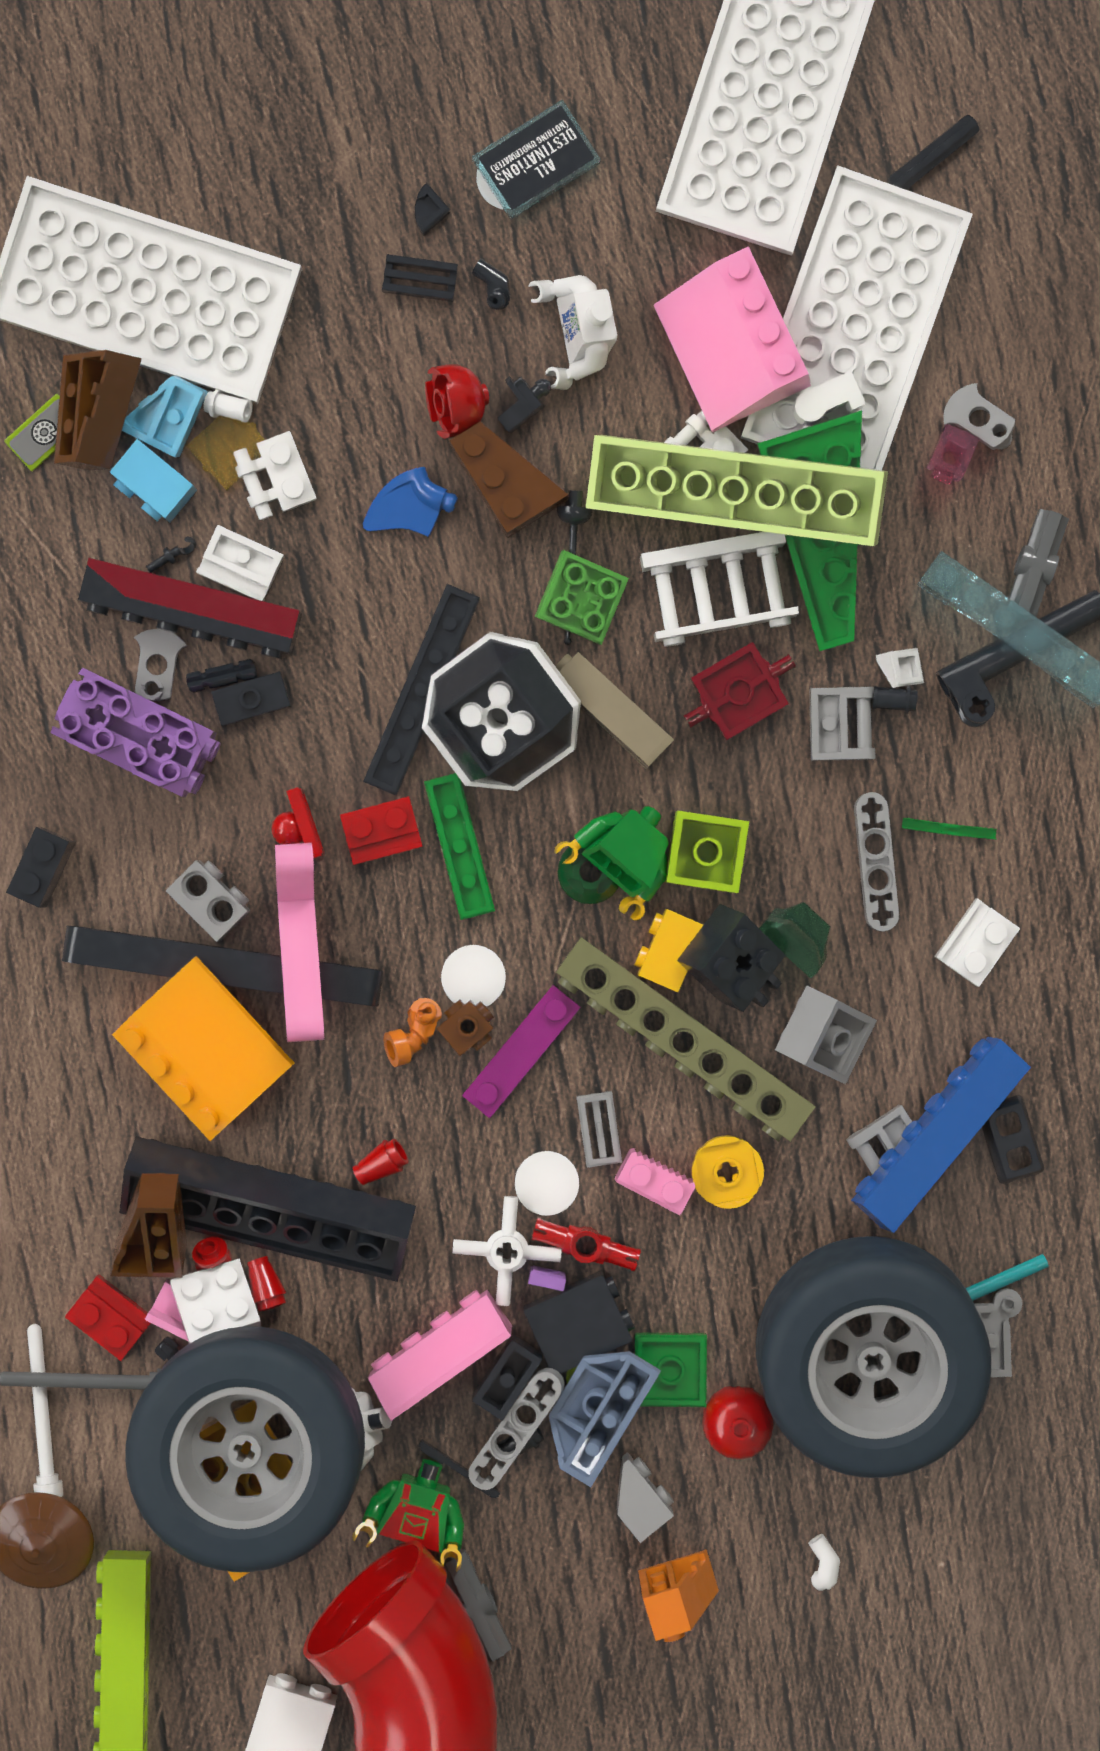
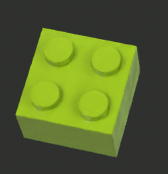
(707, 851)

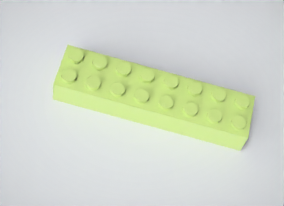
(736, 490)

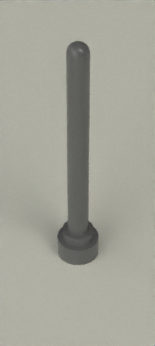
(76, 1380)

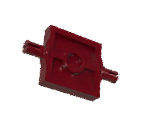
(739, 691)

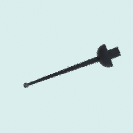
(573, 515)

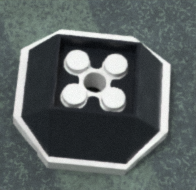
(524, 684)

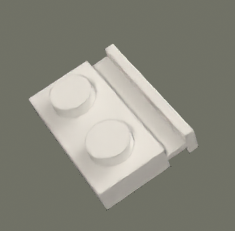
(240, 563)
(977, 942)

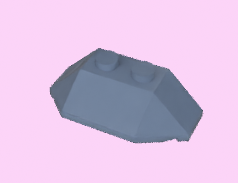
(598, 1410)

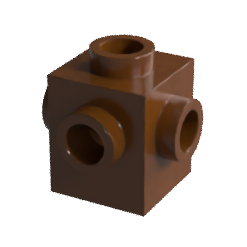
(458, 1037)

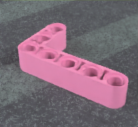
(299, 942)

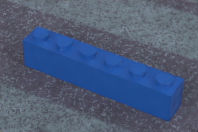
(940, 1133)

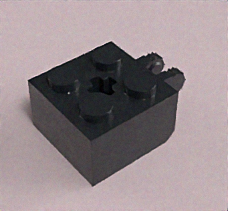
(733, 959)

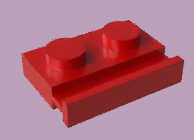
(381, 830)
(109, 1317)

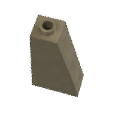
(614, 710)

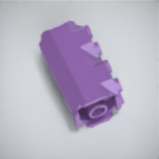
(135, 734)

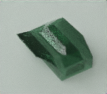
(799, 935)

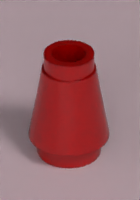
(381, 1162)
(265, 1284)

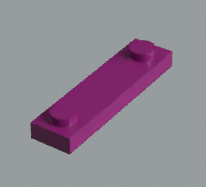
(521, 1051)

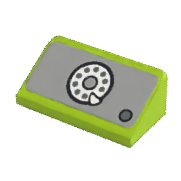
(37, 435)

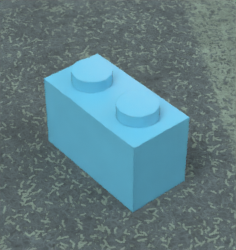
(153, 481)

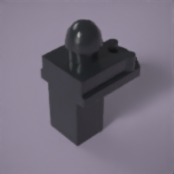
(528, 404)

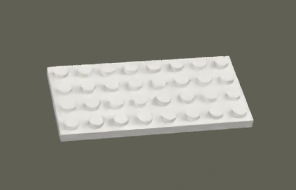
(763, 117)
(144, 289)
(867, 302)

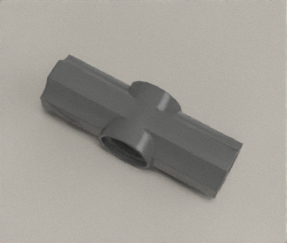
(1038, 560)
(478, 1604)

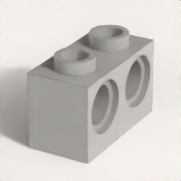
(203, 907)

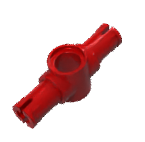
(604, 1251)

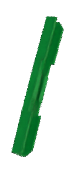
(949, 829)

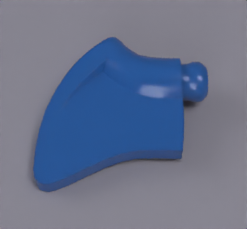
(409, 503)

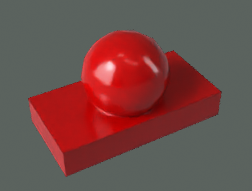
(297, 825)

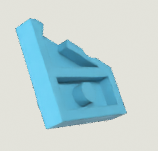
(167, 415)

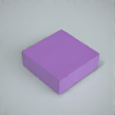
(547, 1278)

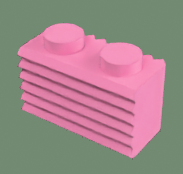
(655, 1181)

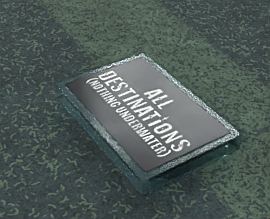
(536, 159)

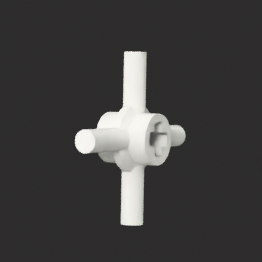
(495, 1258)

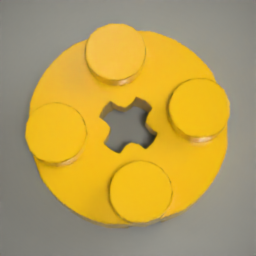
(744, 1182)

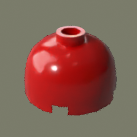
(455, 399)
(737, 1422)

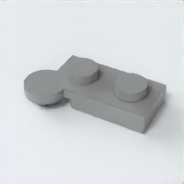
(995, 1318)

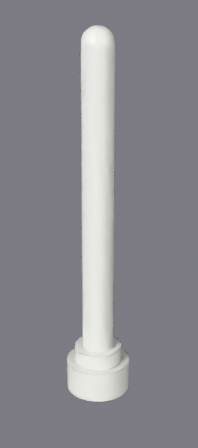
(47, 1480)

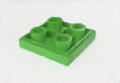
(581, 597)

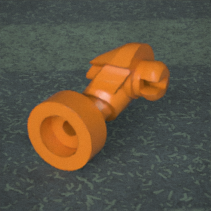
(422, 1022)

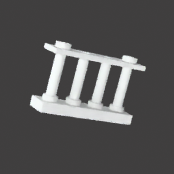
(730, 552)

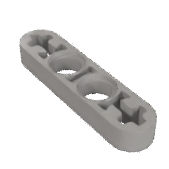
(870, 862)
(514, 1427)

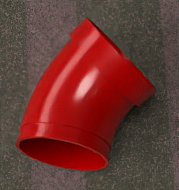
(407, 1658)

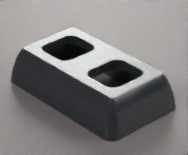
(1000, 1145)

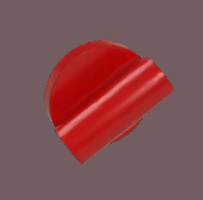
(210, 1253)

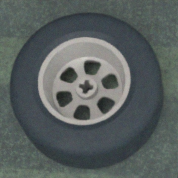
(858, 1431)
(209, 1518)

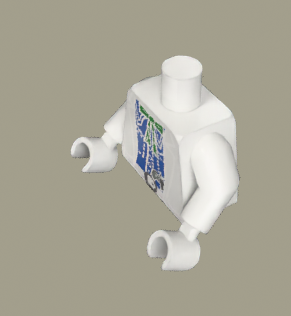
(585, 323)

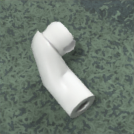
(829, 1563)

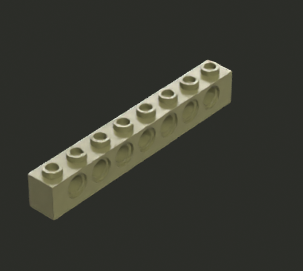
(792, 1108)

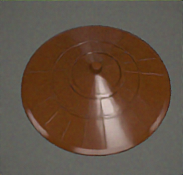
(43, 1540)

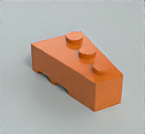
(677, 1594)

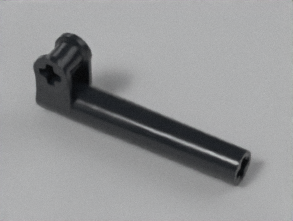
(966, 677)

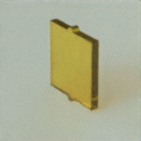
(217, 443)

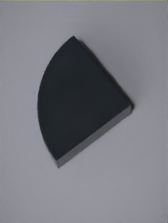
(429, 209)

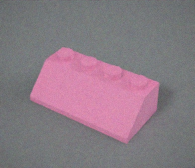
(439, 1353)

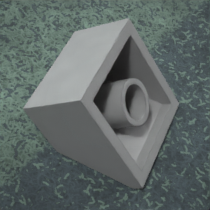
(825, 1034)

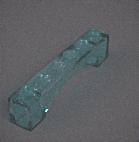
(1015, 626)

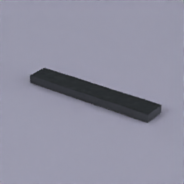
(406, 721)

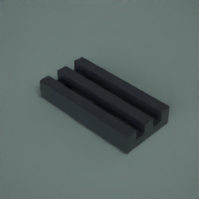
(389, 273)

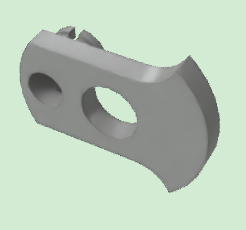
(967, 401)
(153, 643)

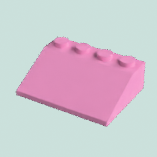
(732, 340)

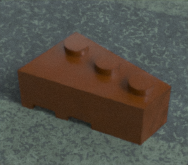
(93, 407)
(505, 479)
(153, 1230)

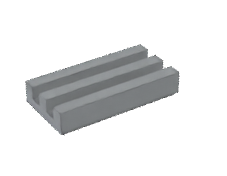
(595, 1098)

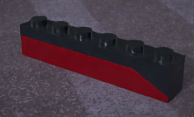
(189, 607)

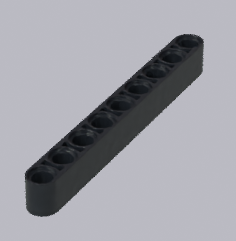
(228, 965)

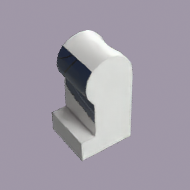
(827, 397)

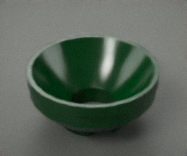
(579, 889)

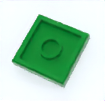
(682, 1367)

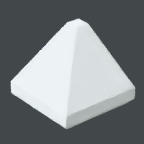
(901, 667)

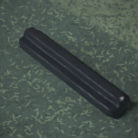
(935, 153)

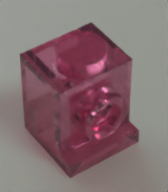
(957, 443)

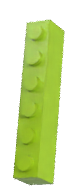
(123, 1651)

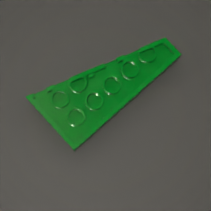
(825, 566)

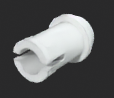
(232, 407)

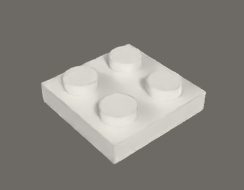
(214, 1300)

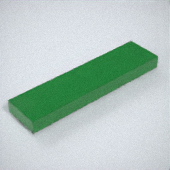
(459, 846)

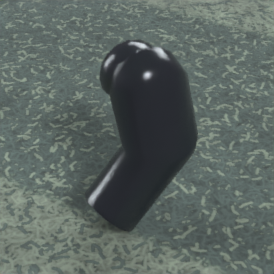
(497, 284)

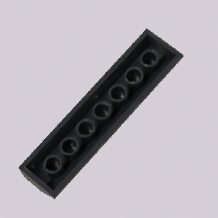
(278, 1209)

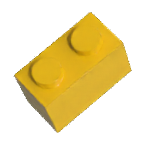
(670, 939)

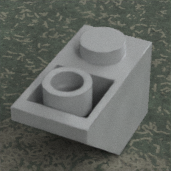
(639, 1502)

